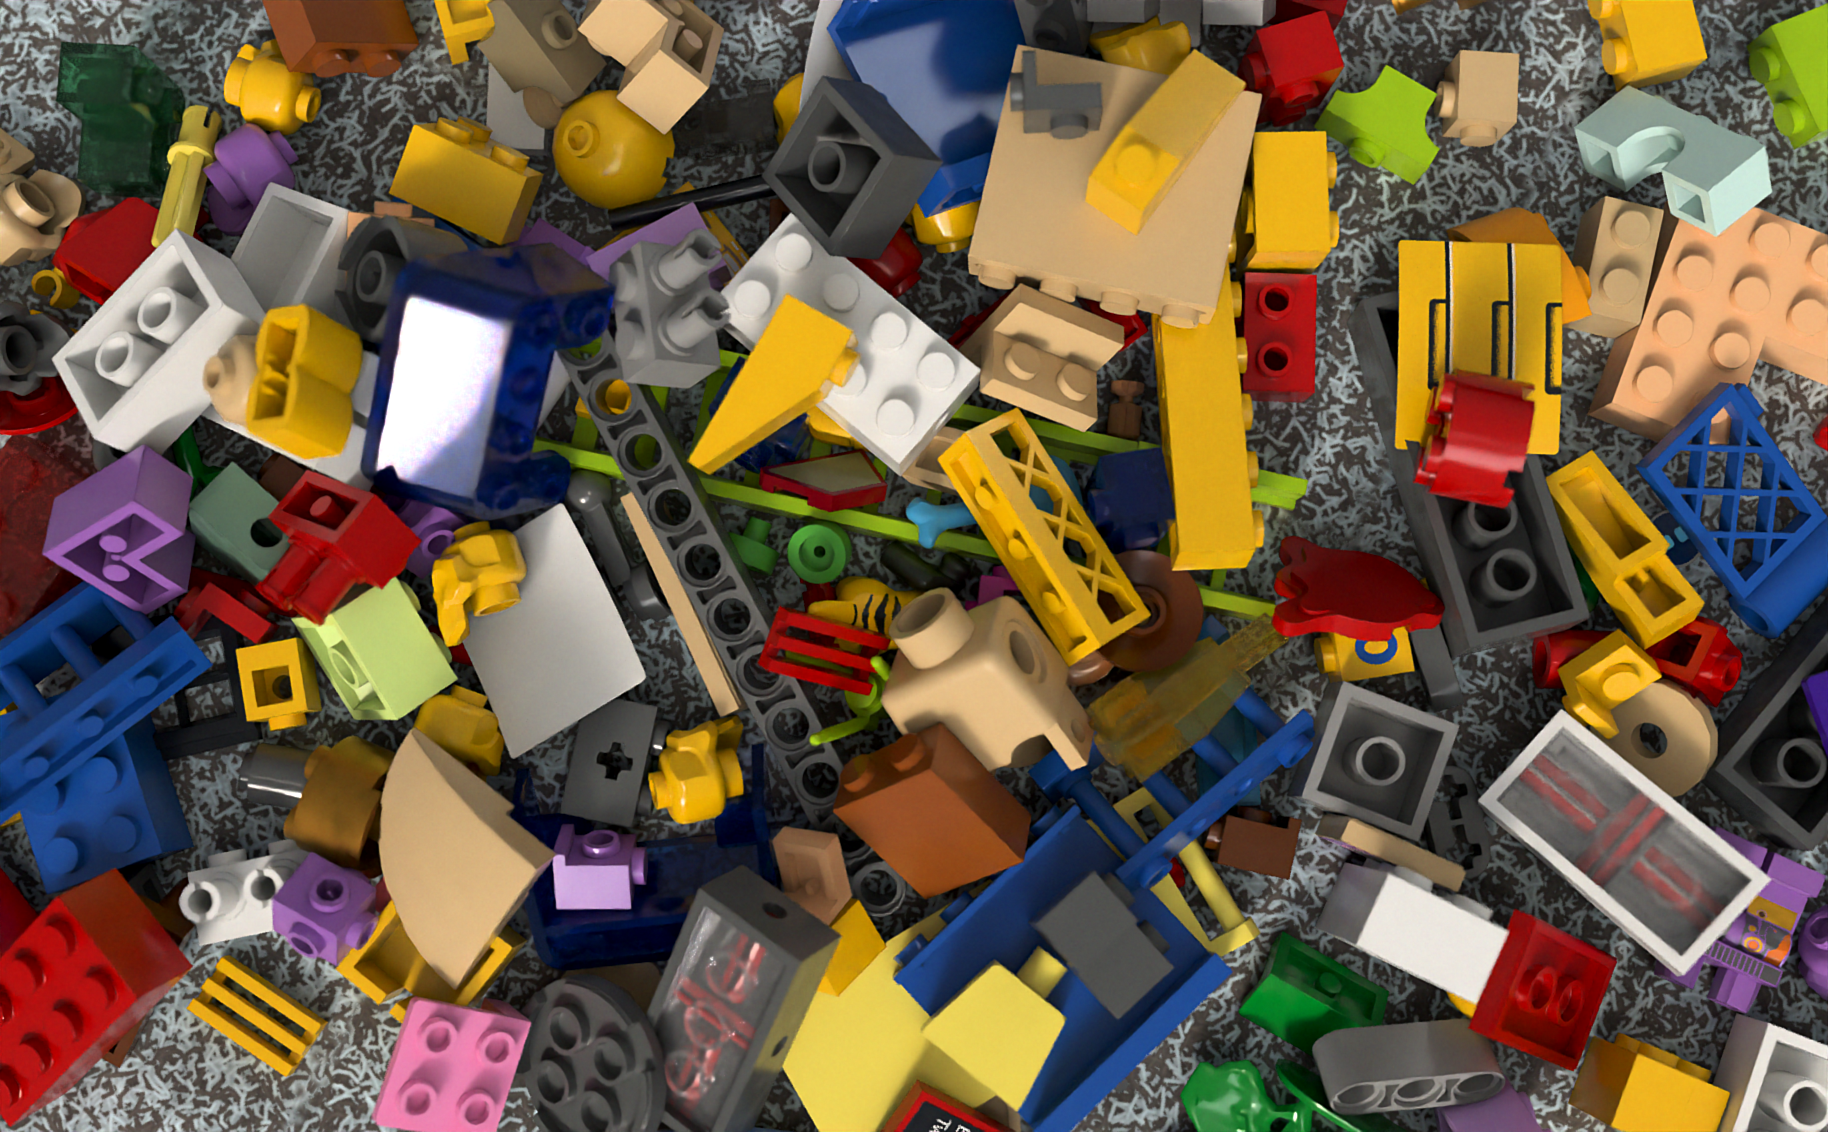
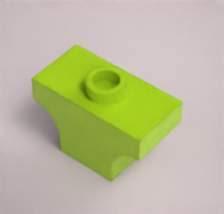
(1384, 124)

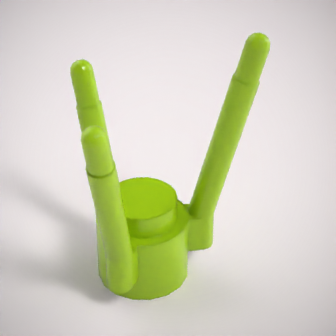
(868, 708)

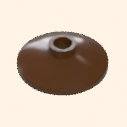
(1174, 612)

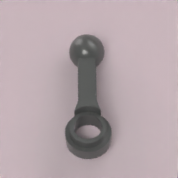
(591, 495)

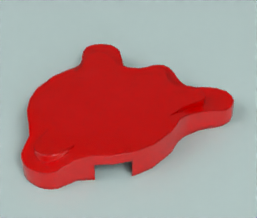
(1348, 594)

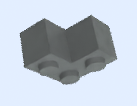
(1101, 943)

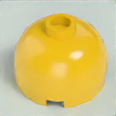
(609, 152)

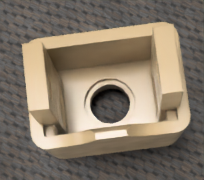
(984, 678)

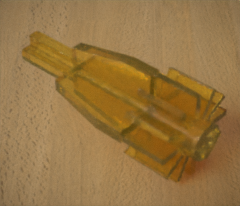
(1167, 711)

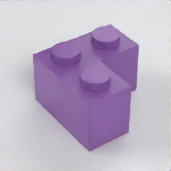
(127, 530)

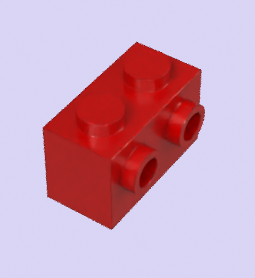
(1291, 67)
(1279, 335)

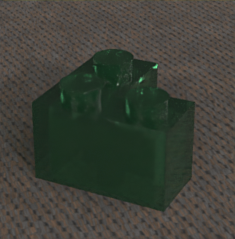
(125, 116)

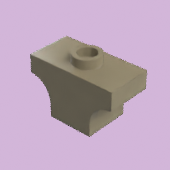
(540, 48)

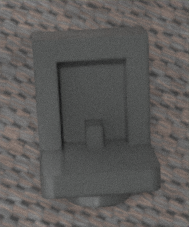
(1056, 109)

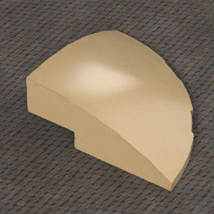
(452, 857)

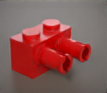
(335, 541)

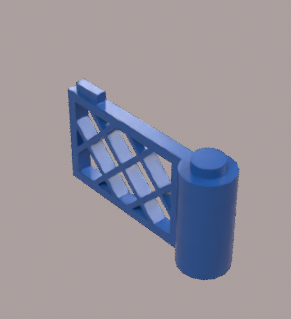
(1783, 571)

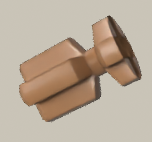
(1125, 416)

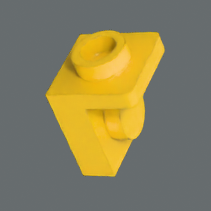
(1604, 679)

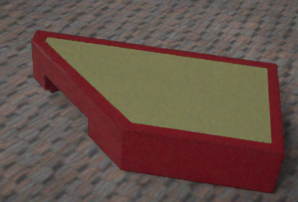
(828, 481)

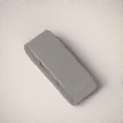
(1406, 1067)

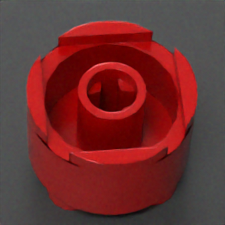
(1477, 437)

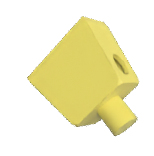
(1002, 1025)

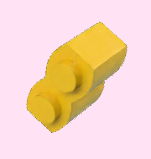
(303, 382)

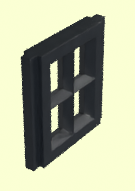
(207, 733)

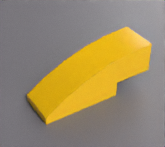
(1622, 551)

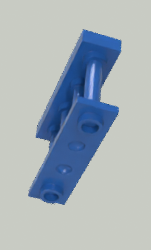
(99, 707)
(1151, 861)

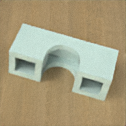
(1705, 168)

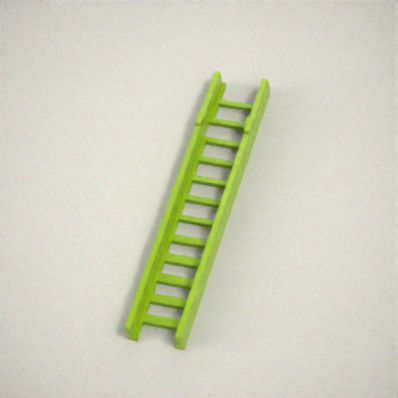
(1058, 440)

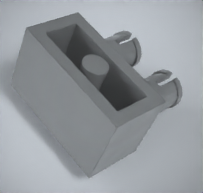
(668, 311)

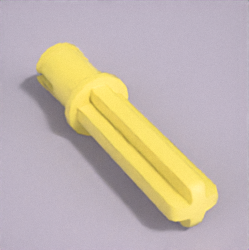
(186, 178)

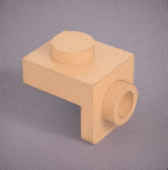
(813, 871)

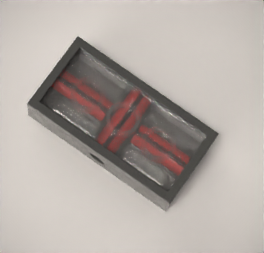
(735, 1000)

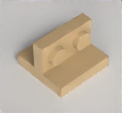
(1044, 356)

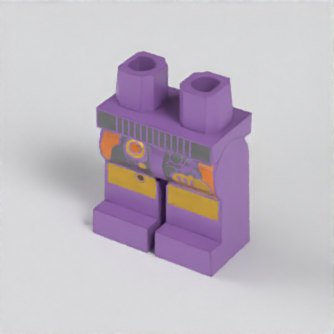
(1760, 936)

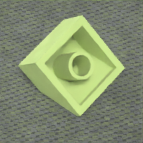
(379, 651)

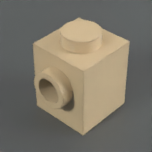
(1478, 97)

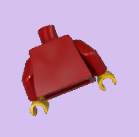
(102, 252)

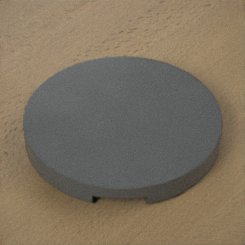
(592, 1059)

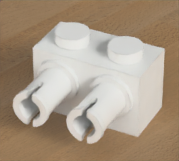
(237, 893)

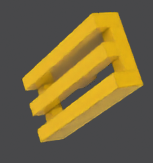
(242, 1035)

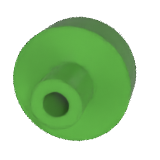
(753, 549)
(819, 551)

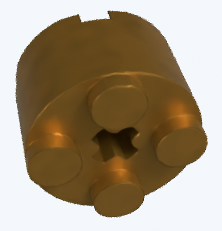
(342, 804)

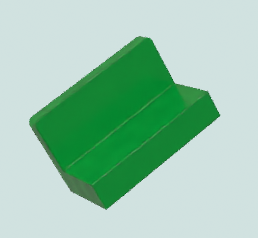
(1310, 995)

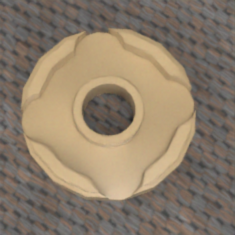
(1688, 730)

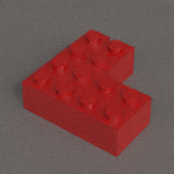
(74, 984)

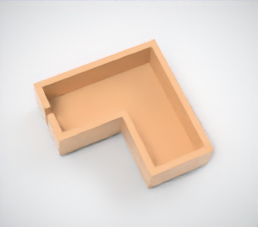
(1712, 315)

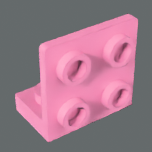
(451, 1067)

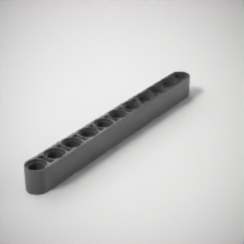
(709, 592)

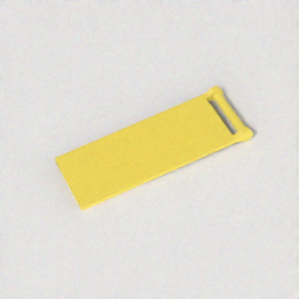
(867, 1046)

